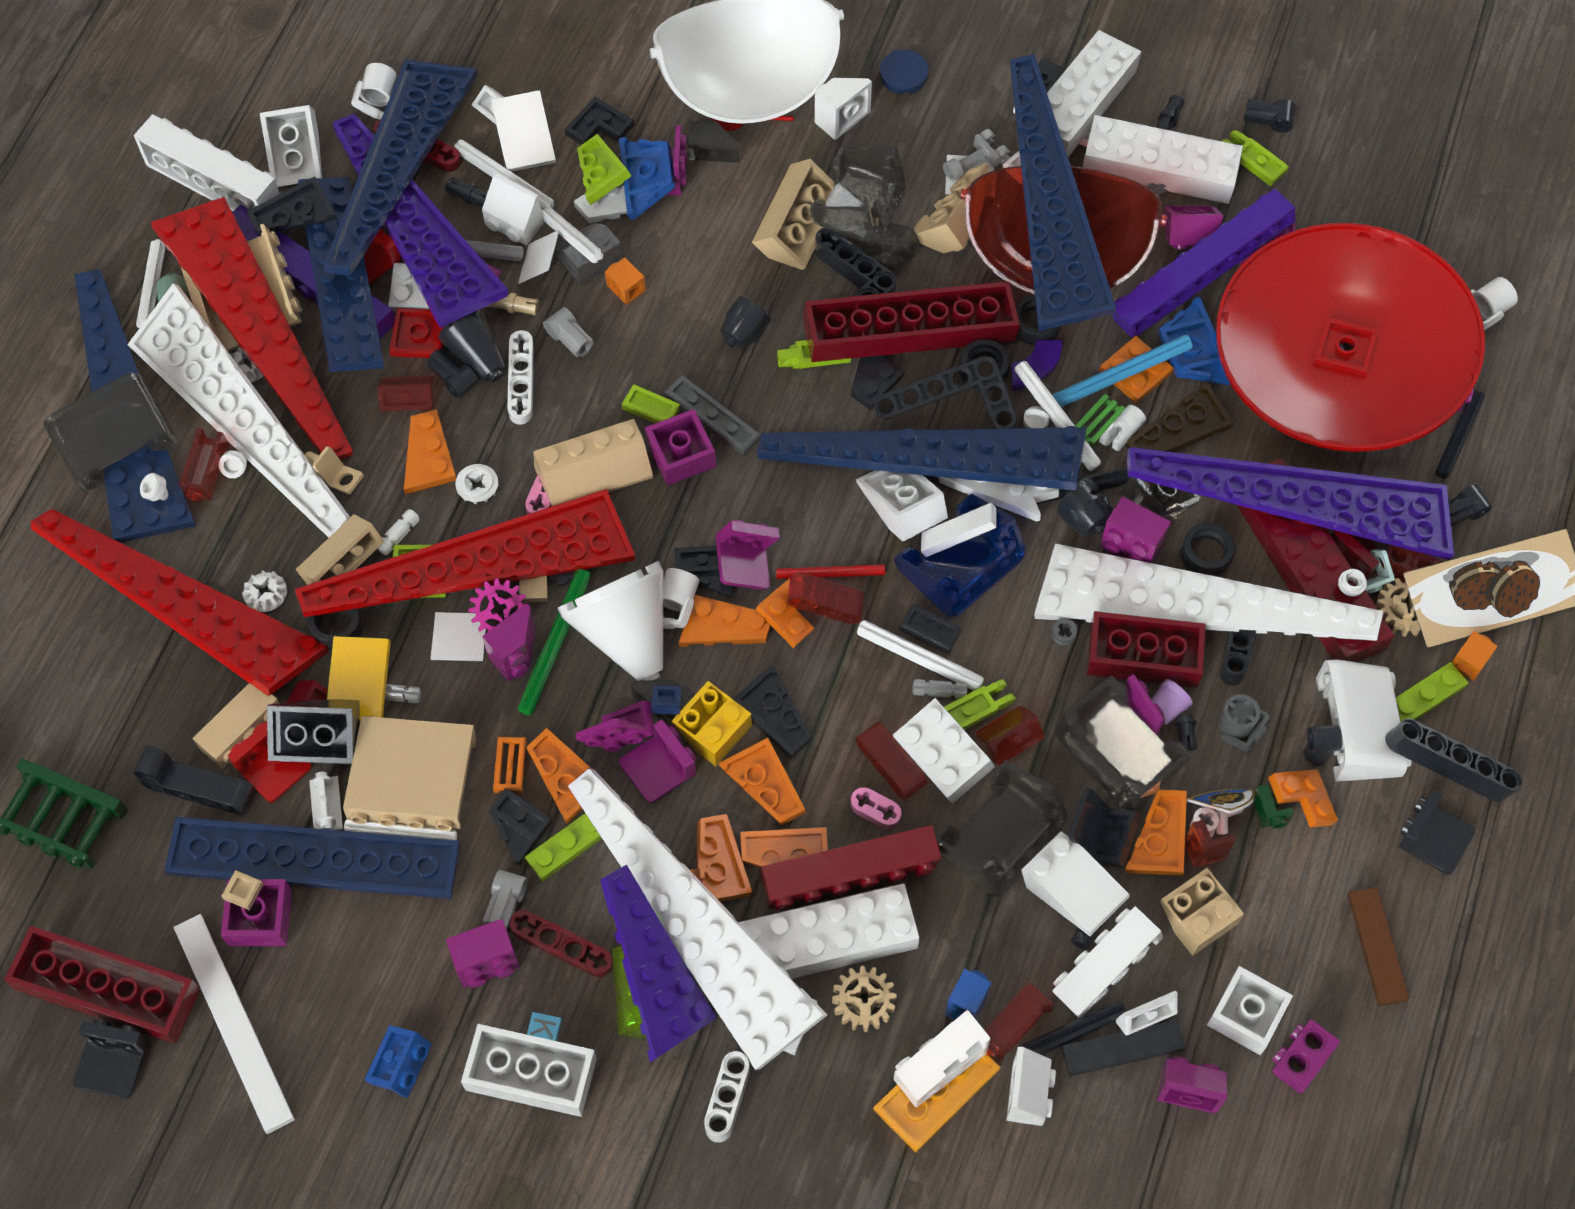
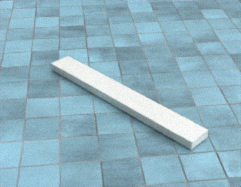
(234, 1024)

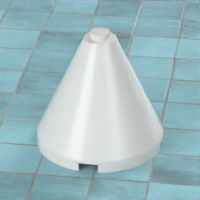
(625, 621)

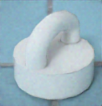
(1036, 418)
(232, 464)
(154, 487)

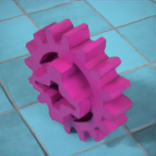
(490, 591)

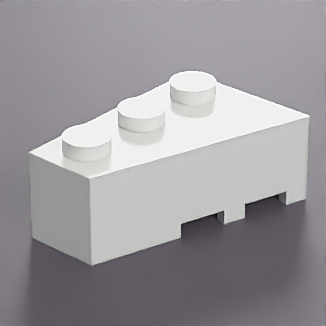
(942, 1059)

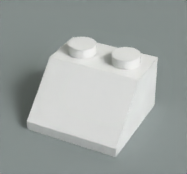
(842, 104)
(512, 210)
(1029, 1088)

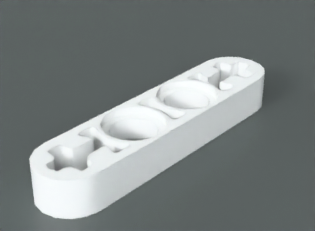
(520, 377)

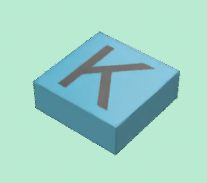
(544, 1026)

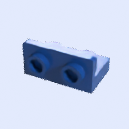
(398, 1060)

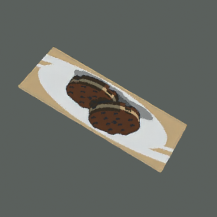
(1494, 587)

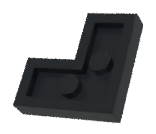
(598, 117)

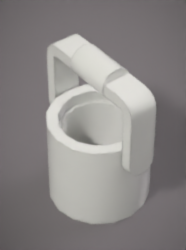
(374, 89)
(1494, 300)
(678, 596)

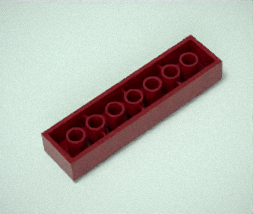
(909, 321)
(1311, 567)

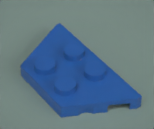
(650, 173)
(1202, 360)

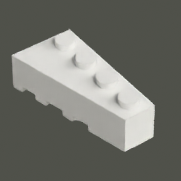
(1107, 961)

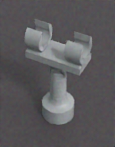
(982, 142)

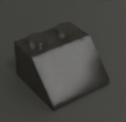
(1159, 499)

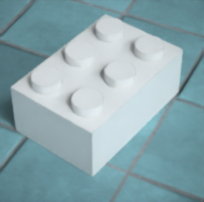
(943, 751)

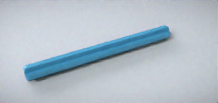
(1123, 370)

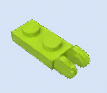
(1258, 159)
(979, 705)

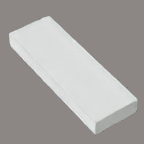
(958, 529)

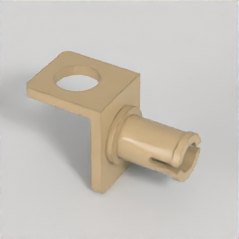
(332, 470)

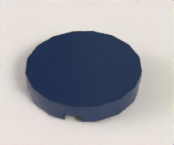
(903, 71)

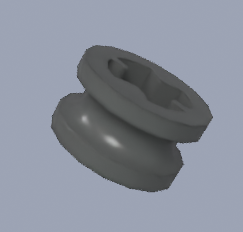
(1064, 641)

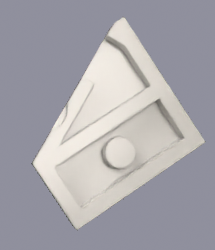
(607, 207)

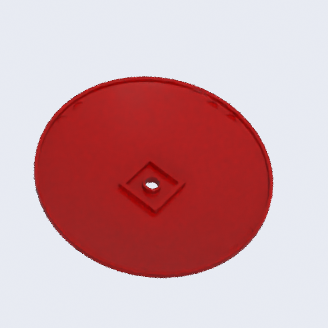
(1359, 285)

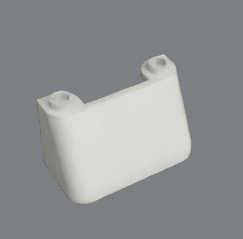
(1365, 709)

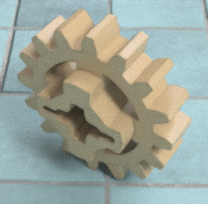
(1395, 609)
(875, 998)

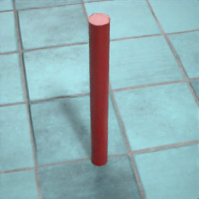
(833, 571)

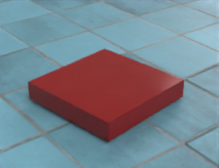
(415, 333)

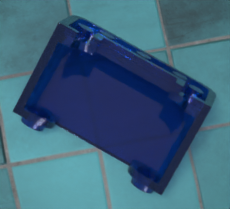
(968, 569)

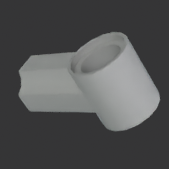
(564, 327)
(506, 893)

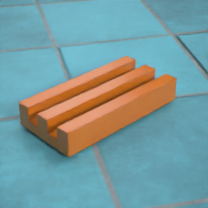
(518, 787)

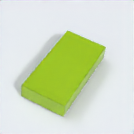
(649, 405)

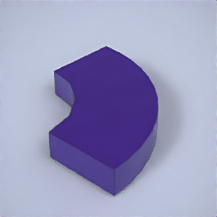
(1042, 361)

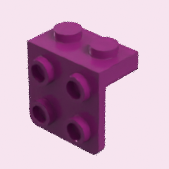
(743, 553)
(620, 728)
(659, 763)

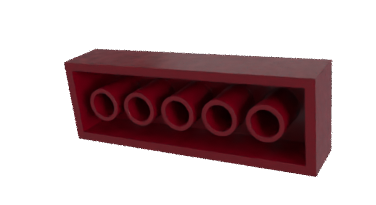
(850, 867)
(102, 984)

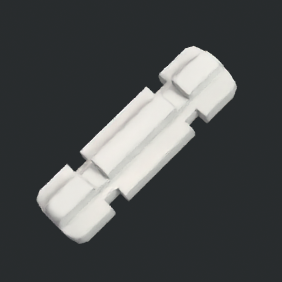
(398, 531)

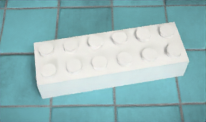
(1091, 86)
(1165, 157)
(203, 166)
(838, 931)

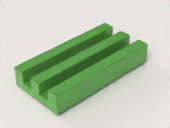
(1111, 406)

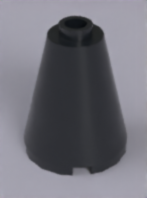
(474, 345)

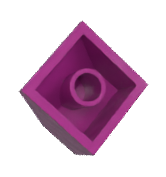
(1190, 224)
(512, 643)
(1192, 1085)

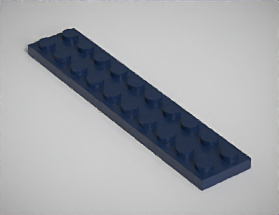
(342, 300)
(314, 857)

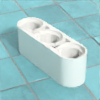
(727, 1082)

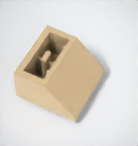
(1201, 911)

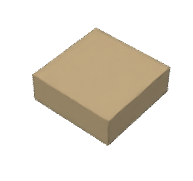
(535, 589)
(242, 890)

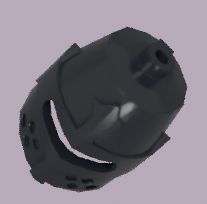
(744, 323)
(1085, 509)

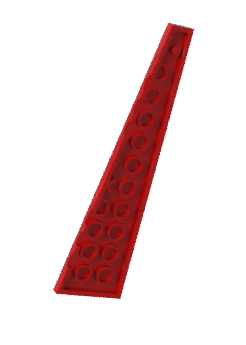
(228, 275)
(539, 544)
(226, 629)

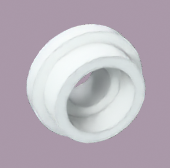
(1355, 576)

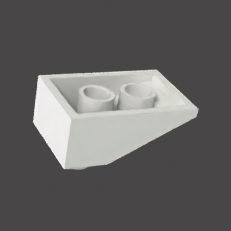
(292, 144)
(904, 501)
(1074, 884)

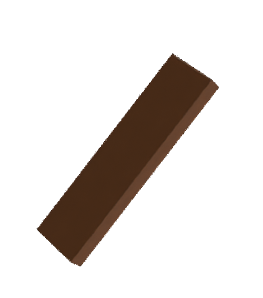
(1378, 947)

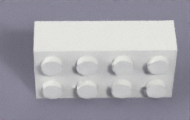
(529, 1070)

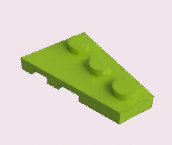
(600, 169)

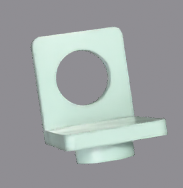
(1384, 575)

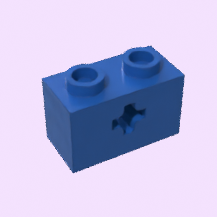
(968, 994)

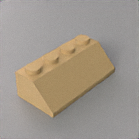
(787, 229)
(593, 463)

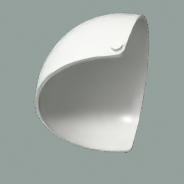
(748, 55)

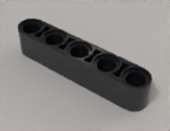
(1453, 760)

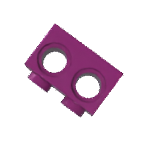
(1309, 1059)

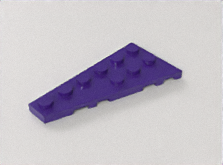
(656, 974)

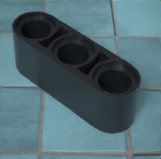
(1236, 656)

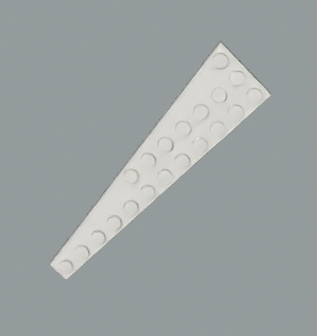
(201, 370)
(1094, 581)
(736, 974)

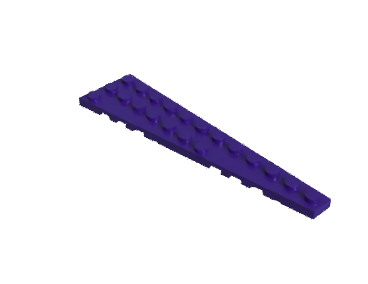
(437, 256)
(1370, 507)

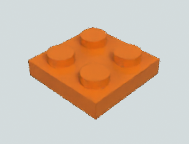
(1144, 382)

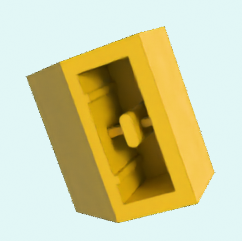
(712, 723)

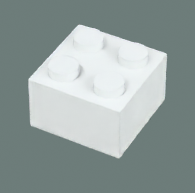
(1250, 1010)

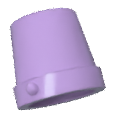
(1172, 700)

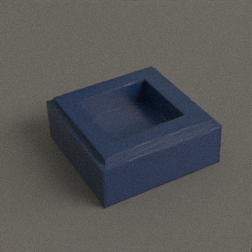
(666, 699)

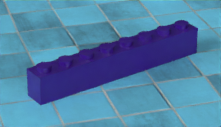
(1203, 263)
(300, 269)

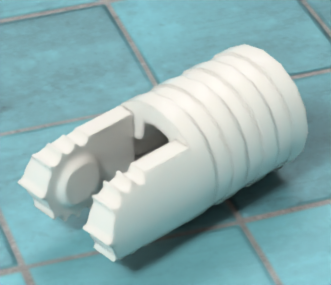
(1123, 427)

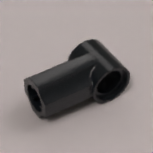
(1277, 115)
(456, 377)
(1468, 504)
(1321, 743)

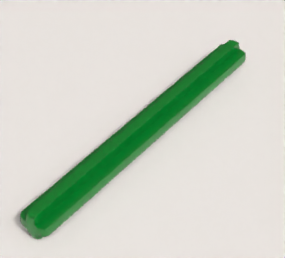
(552, 646)

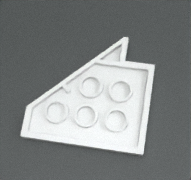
(1012, 497)

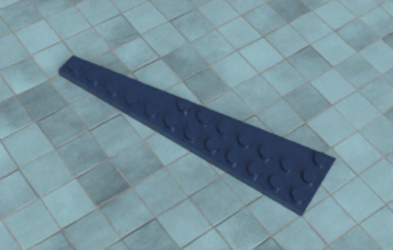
(410, 125)
(1063, 253)
(108, 360)
(991, 455)

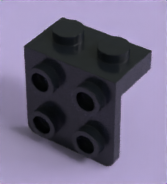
(1103, 830)
(1436, 835)
(110, 1058)

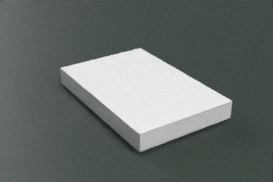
(523, 131)

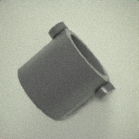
(1239, 721)

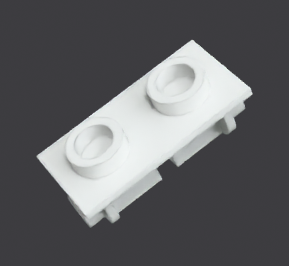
(326, 802)

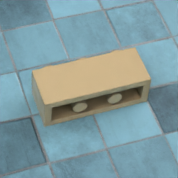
(341, 551)
(233, 724)

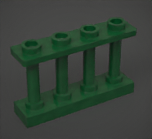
(57, 786)

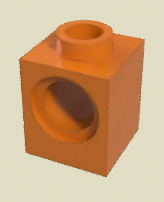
(625, 280)
(1474, 655)

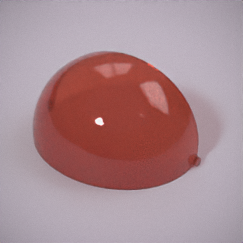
(1118, 209)

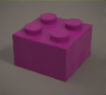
(680, 447)
(1134, 532)
(266, 920)
(482, 954)

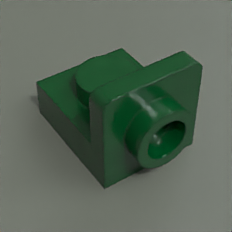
(1266, 808)

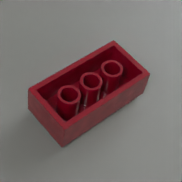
(1147, 648)

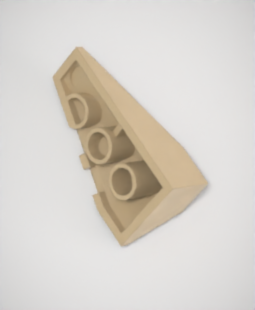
(947, 225)

